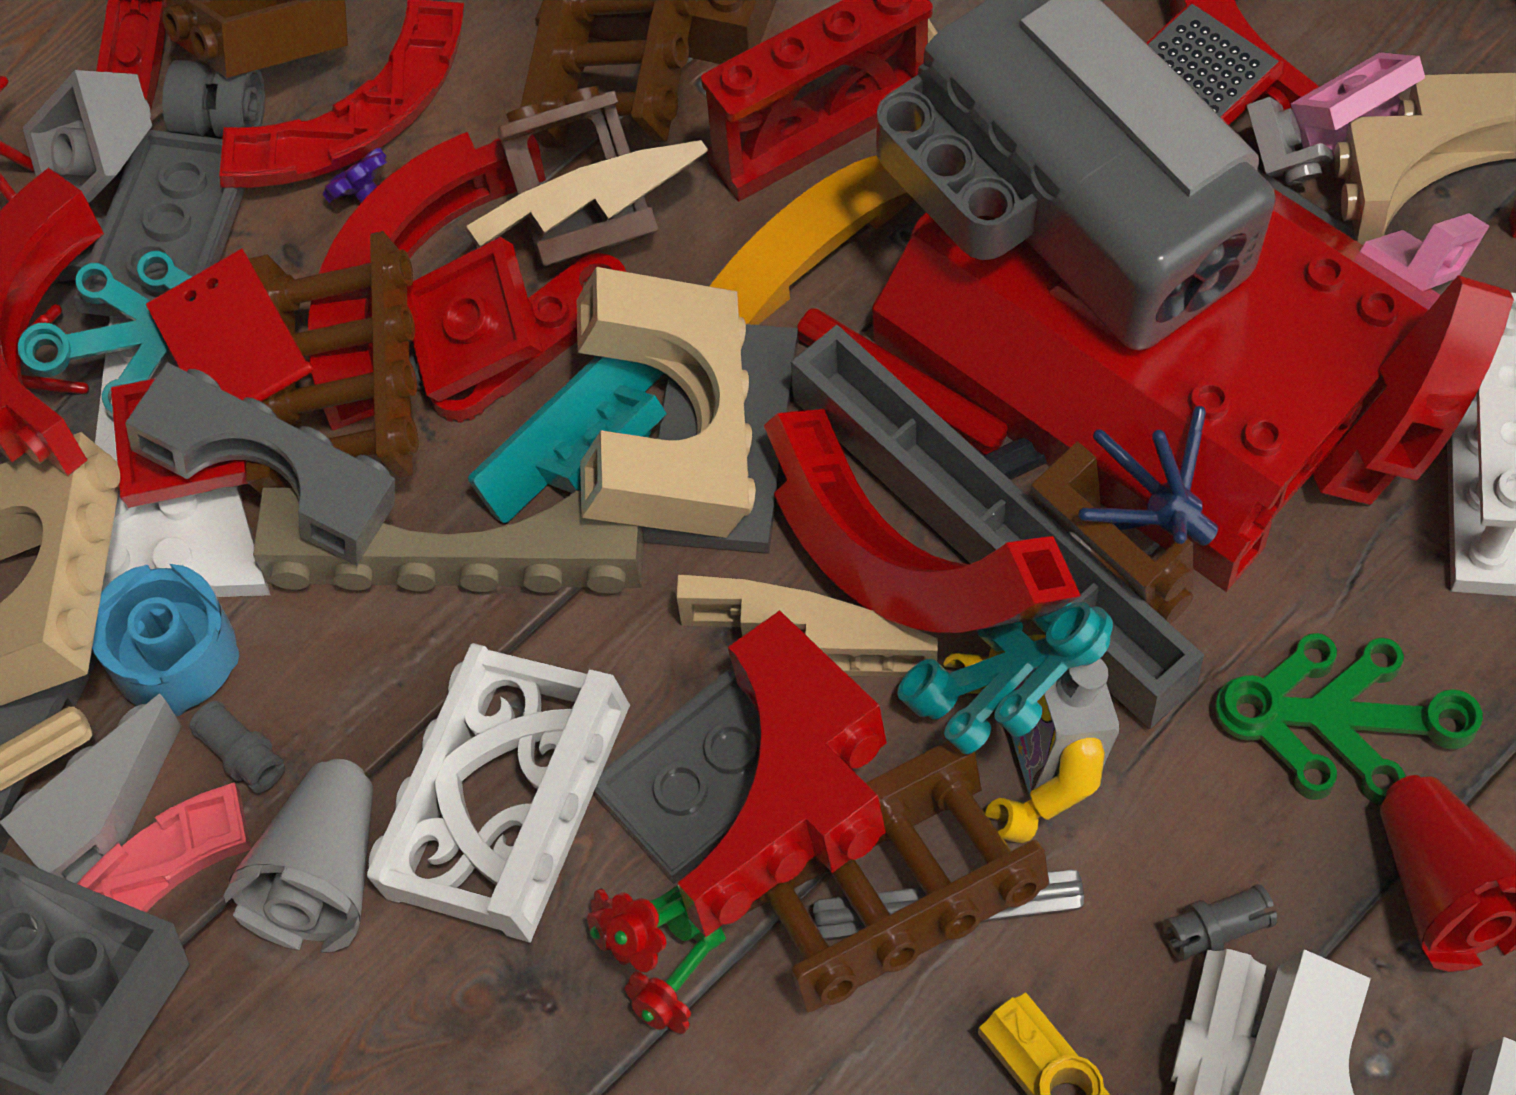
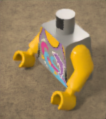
(1065, 749)

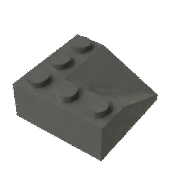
(75, 982)

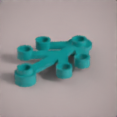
(137, 333)
(1073, 638)

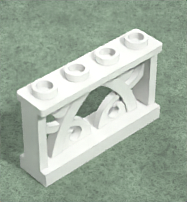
(452, 752)

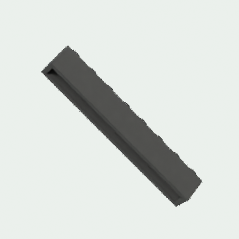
(983, 509)

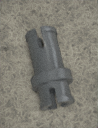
(244, 753)
(1213, 924)

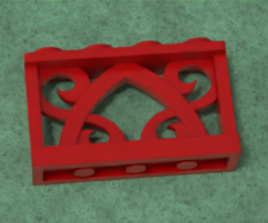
(754, 149)

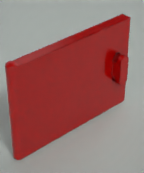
(230, 330)

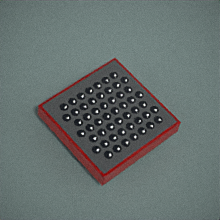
(1216, 60)

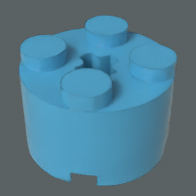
(164, 636)

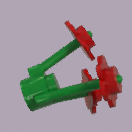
(633, 937)

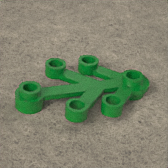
(1337, 716)

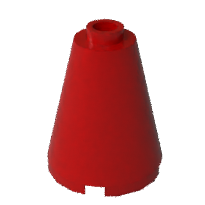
(1452, 873)

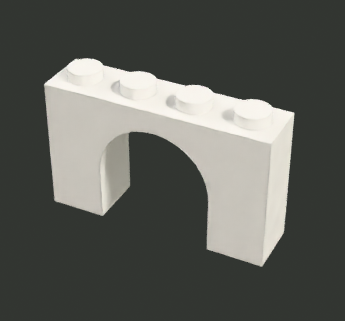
(1311, 1029)

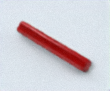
(966, 418)

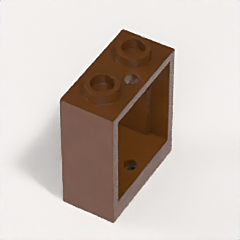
(255, 33)

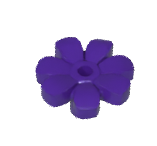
(357, 178)

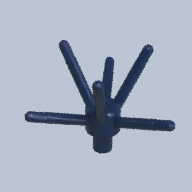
(1171, 503)

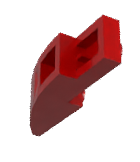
(1426, 396)

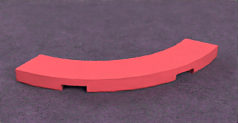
(172, 849)

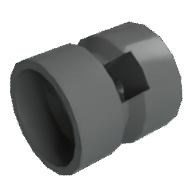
(204, 100)

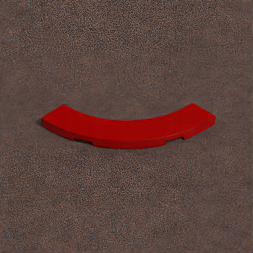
(359, 121)

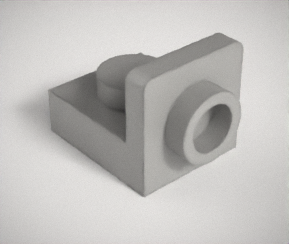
(1276, 134)

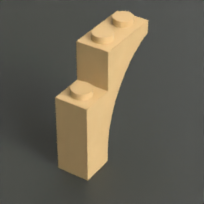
(1438, 131)

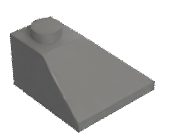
(89, 128)

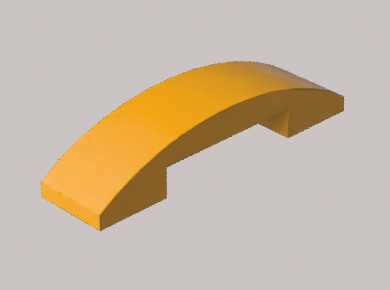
(808, 233)

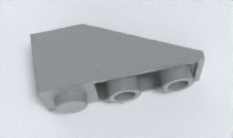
(96, 795)

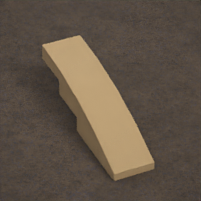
(606, 185)
(847, 633)

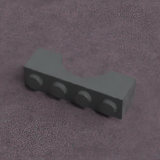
(194, 424)

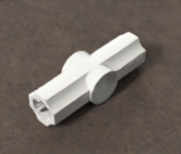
(1218, 1037)

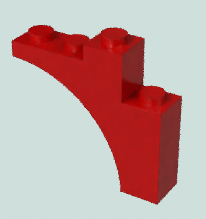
(804, 786)

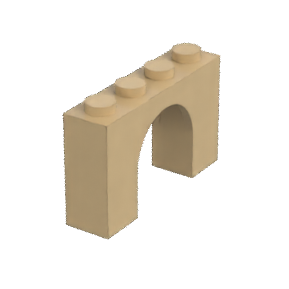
(698, 342)
(54, 610)

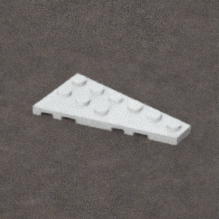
(194, 531)

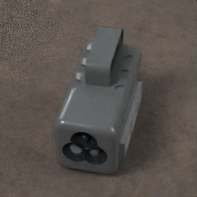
(1084, 154)

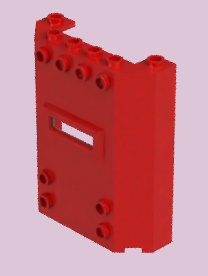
(1273, 363)

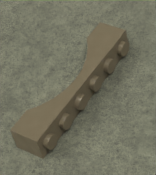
(536, 553)

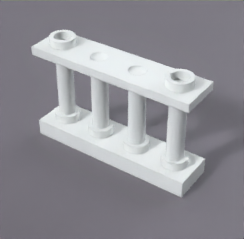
(1484, 480)

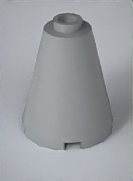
(309, 862)

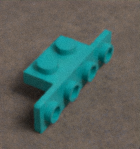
(554, 440)

